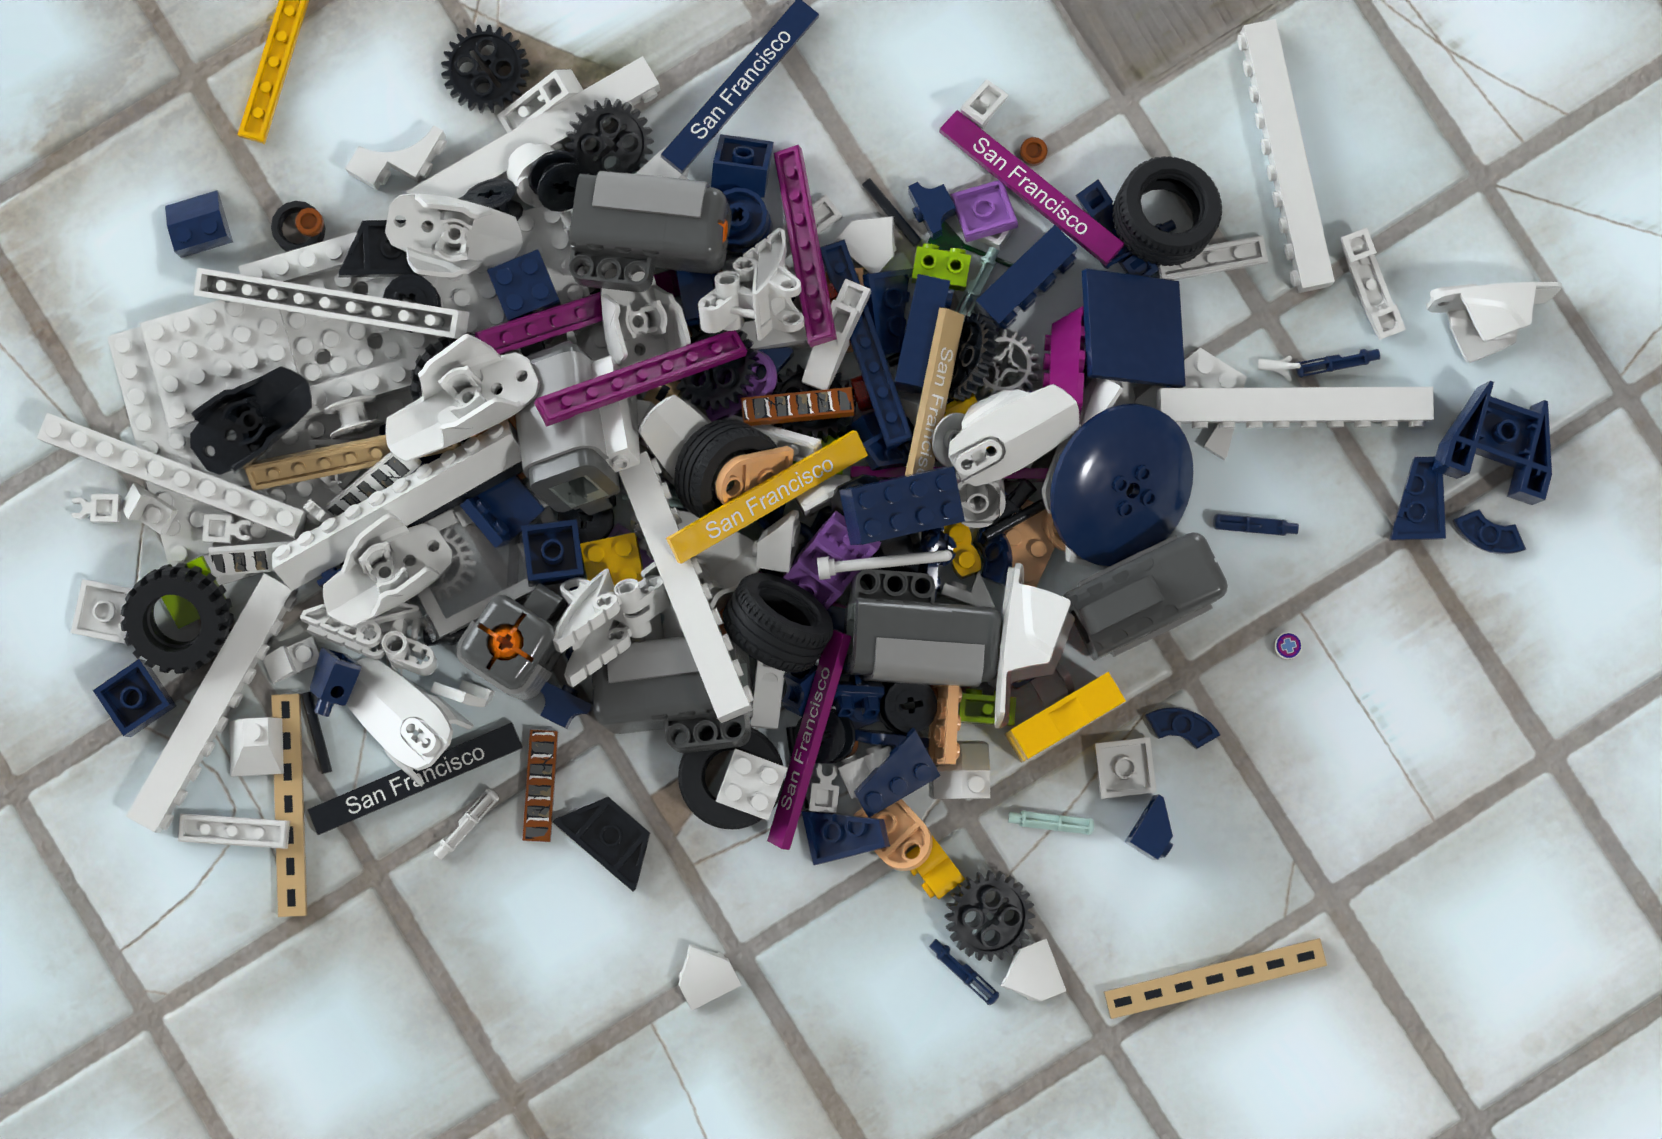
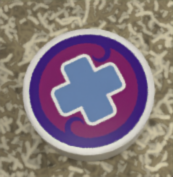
(1288, 645)

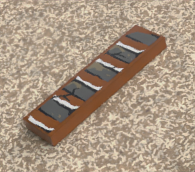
(798, 406)
(540, 785)

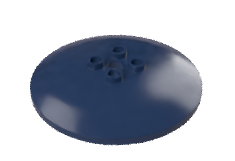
(1095, 471)

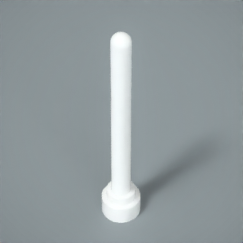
(829, 567)

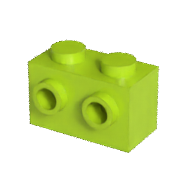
(942, 264)
(981, 708)

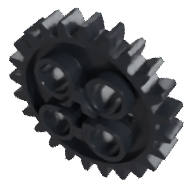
(466, 83)
(591, 126)
(973, 356)
(741, 373)
(815, 428)
(973, 899)

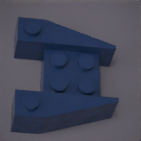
(1505, 436)

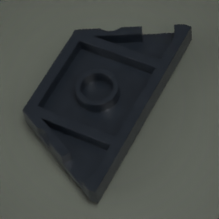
(374, 255)
(609, 837)

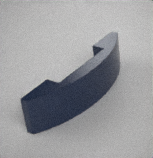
(1099, 206)

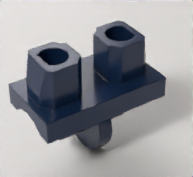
(857, 695)

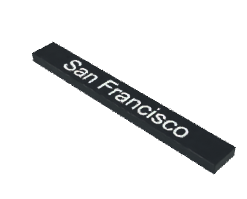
(401, 786)

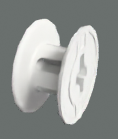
(353, 416)

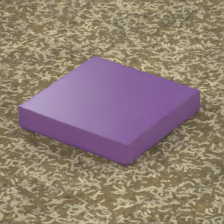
(984, 211)

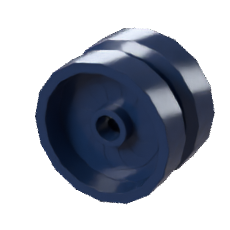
(749, 220)

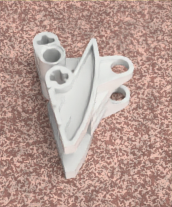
(765, 301)
(594, 617)
(385, 629)

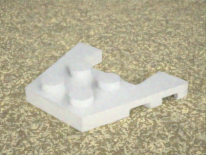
(1205, 371)

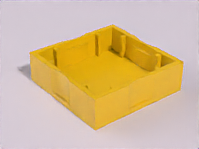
(1065, 717)

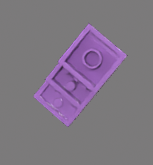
(830, 542)

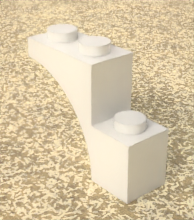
(414, 162)

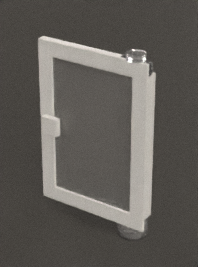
(475, 575)

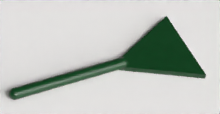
(951, 240)

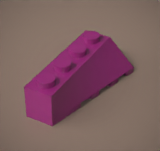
(1066, 355)

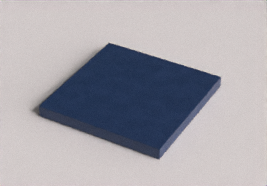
(1133, 328)

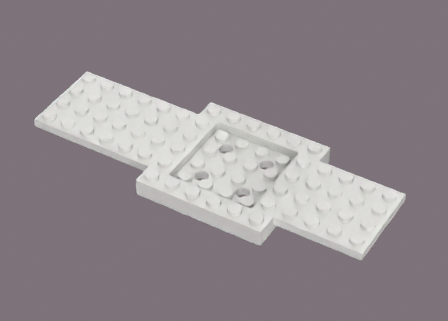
(233, 342)

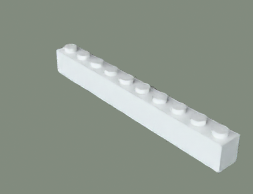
(629, 84)
(1286, 155)
(331, 303)
(1297, 405)
(172, 476)
(406, 498)
(686, 591)
(211, 704)

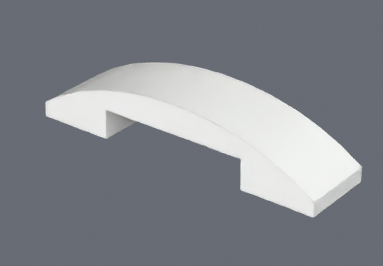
(1370, 284)

